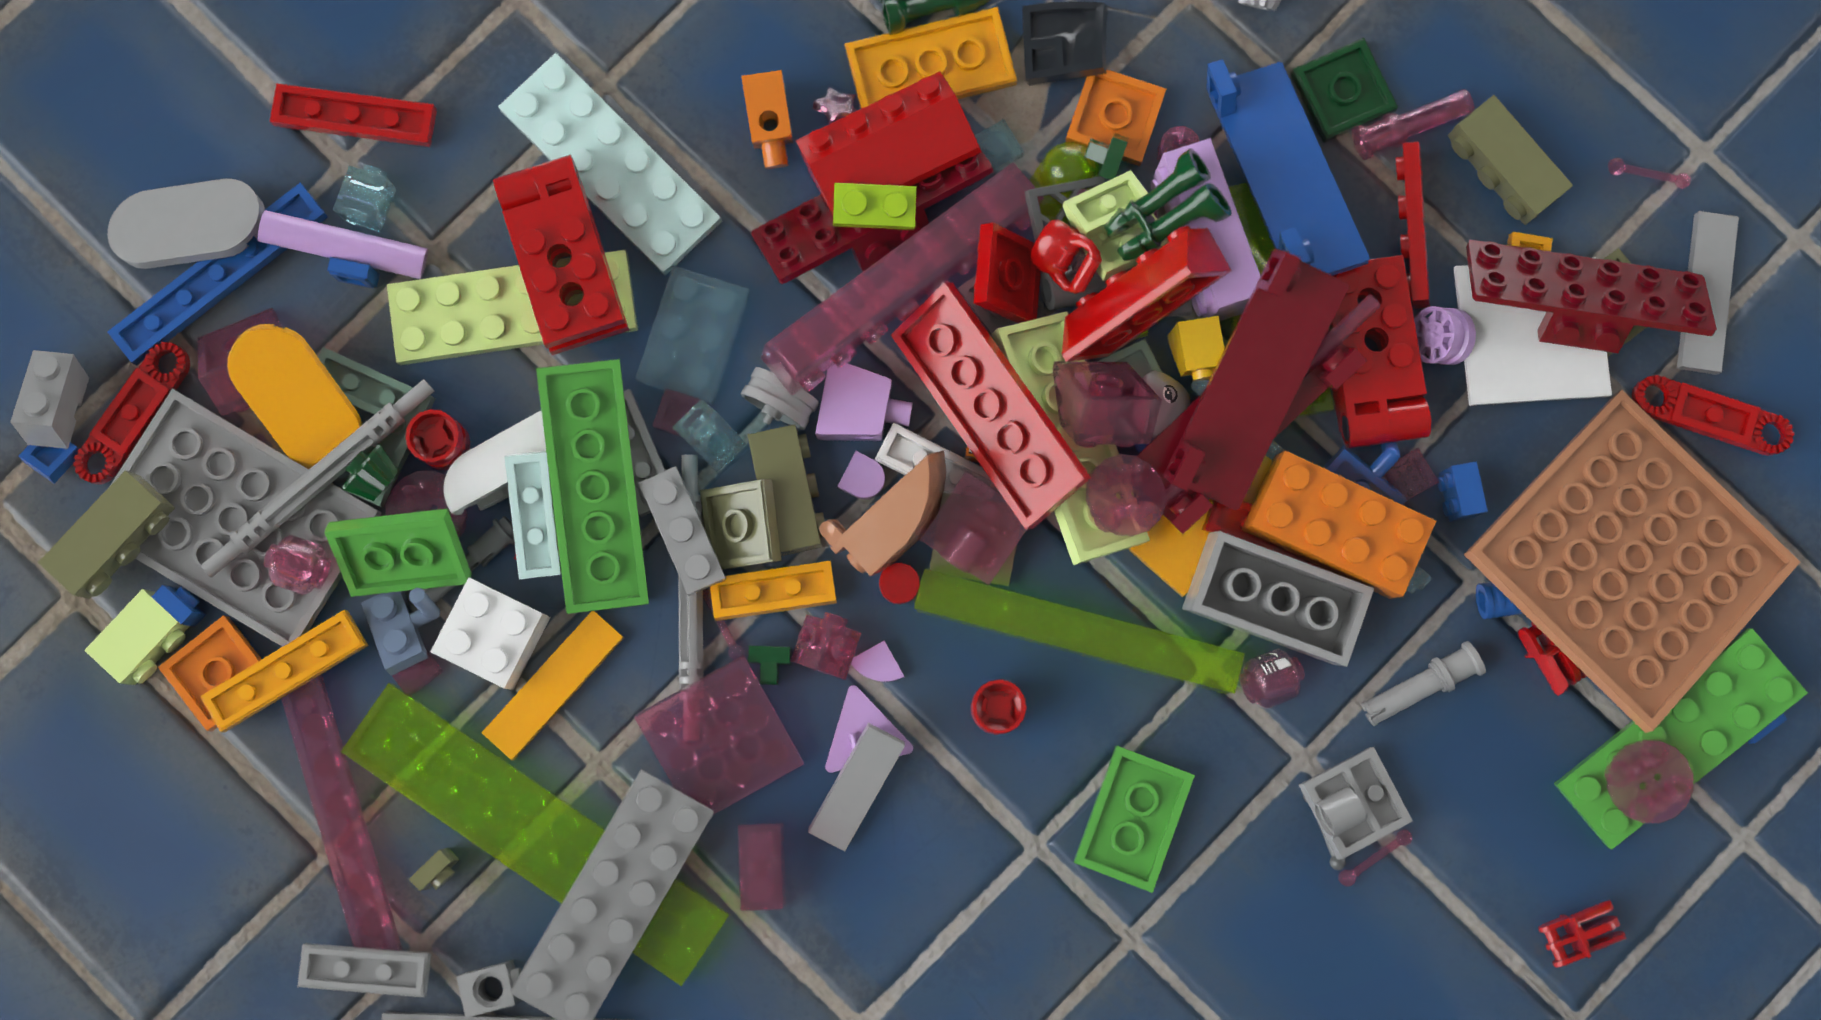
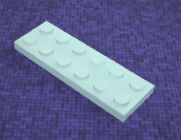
(613, 163)

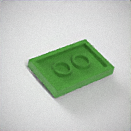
(398, 552)
(1134, 819)

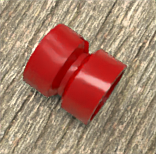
(436, 438)
(998, 707)

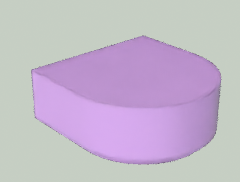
(863, 477)

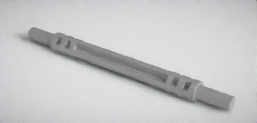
(316, 478)
(690, 606)

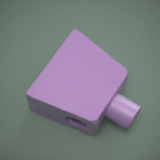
(858, 405)

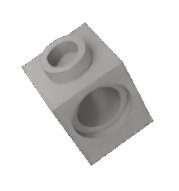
(473, 993)

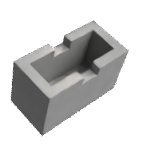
(49, 399)

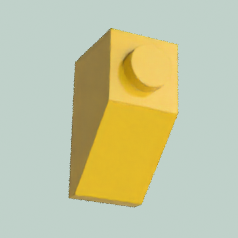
(1197, 347)

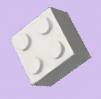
(490, 634)

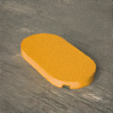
(291, 392)

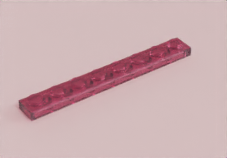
(340, 817)

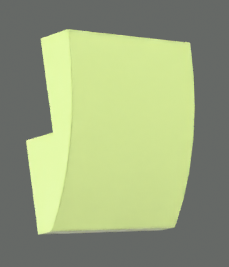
(1095, 207)

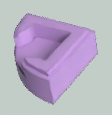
(877, 664)

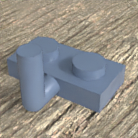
(397, 627)

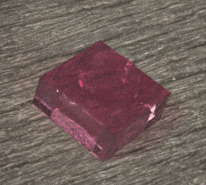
(418, 675)

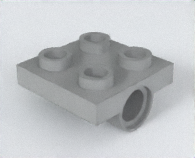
(1355, 803)

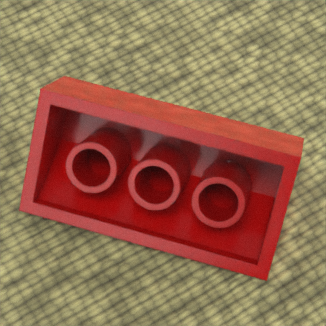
(891, 140)
(1143, 294)

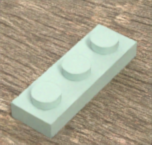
(532, 515)

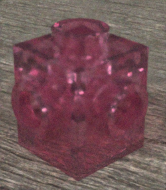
(826, 645)

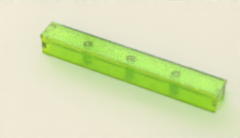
(1079, 632)

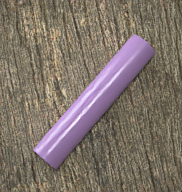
(342, 244)

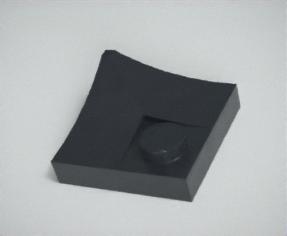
(1064, 40)

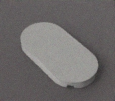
(185, 223)

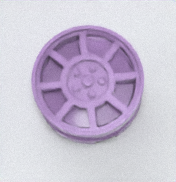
(1445, 335)

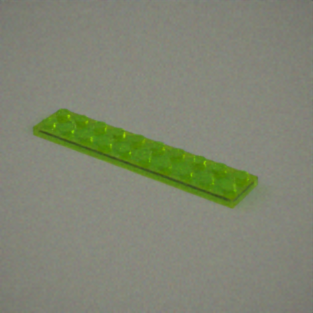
(514, 819)

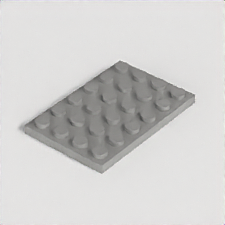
(216, 484)

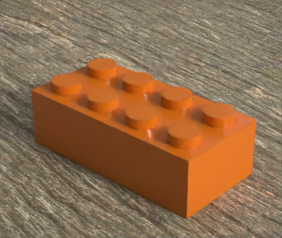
(1338, 525)

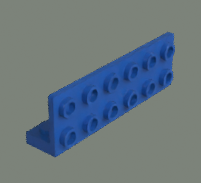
(1285, 167)

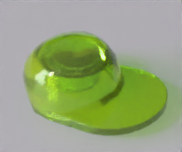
(1062, 165)

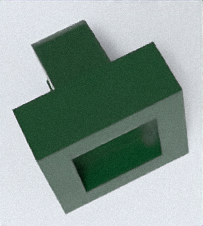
(1107, 154)
(769, 659)

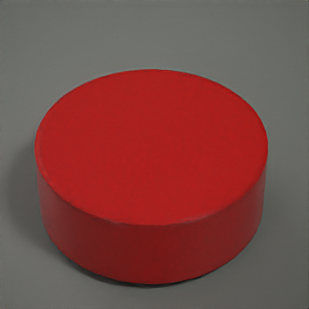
(899, 583)

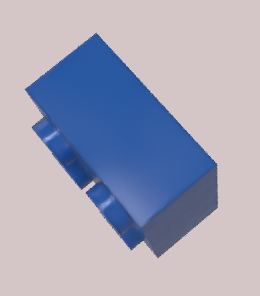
(1462, 492)

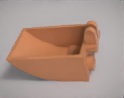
(893, 520)

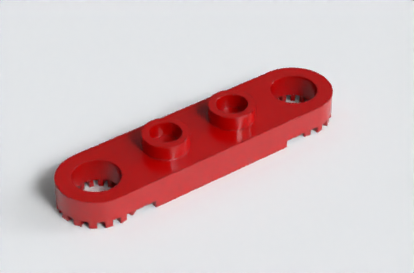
(131, 413)
(1713, 415)

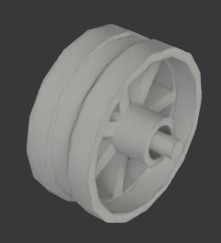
(776, 402)

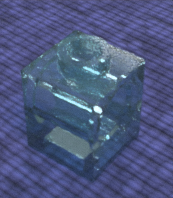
(365, 197)
(699, 426)

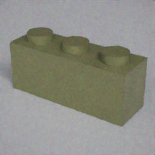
(1508, 160)
(780, 457)
(107, 536)

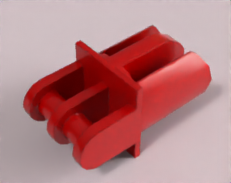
(1553, 663)
(1580, 934)

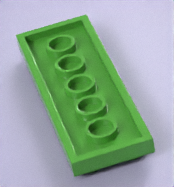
(592, 485)
(1715, 717)

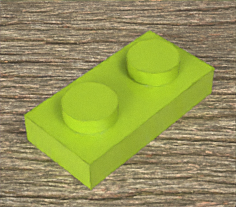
(874, 206)

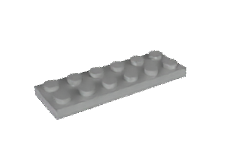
(612, 900)

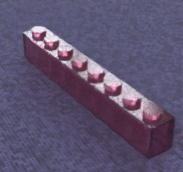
(895, 283)

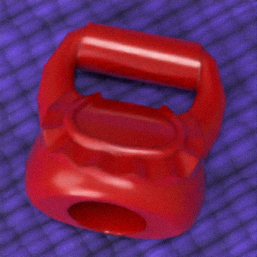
(1056, 250)

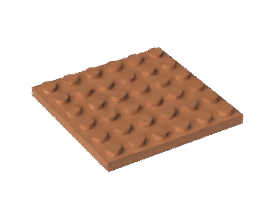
(1633, 560)

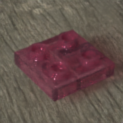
(974, 528)

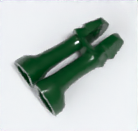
(1204, 202)

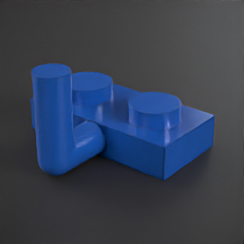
(1351, 467)

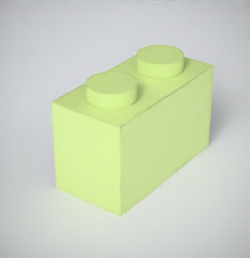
(137, 640)

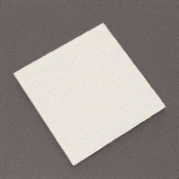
(1512, 363)

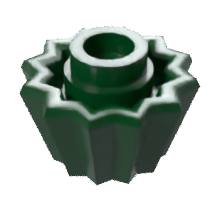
(370, 473)

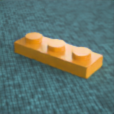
(773, 591)

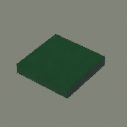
(1343, 90)

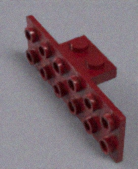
(808, 238)
(1587, 298)

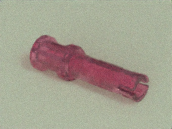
(1396, 128)

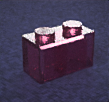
(761, 866)

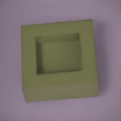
(435, 871)

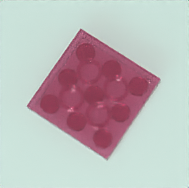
(720, 737)

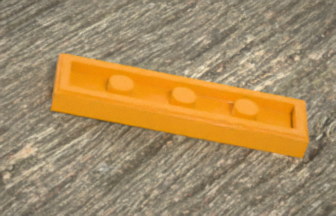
(284, 671)
(552, 685)

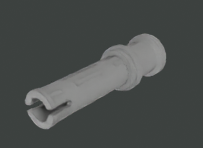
(1440, 675)

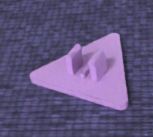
(854, 717)

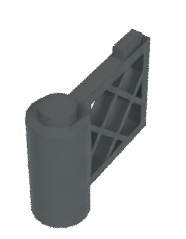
(1051, 293)

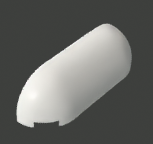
(481, 472)

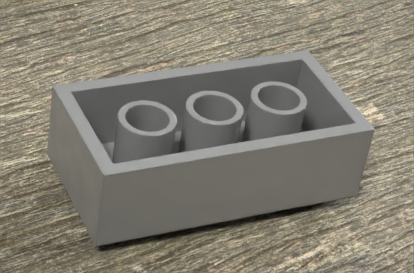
(1278, 598)

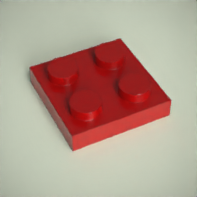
(1005, 274)

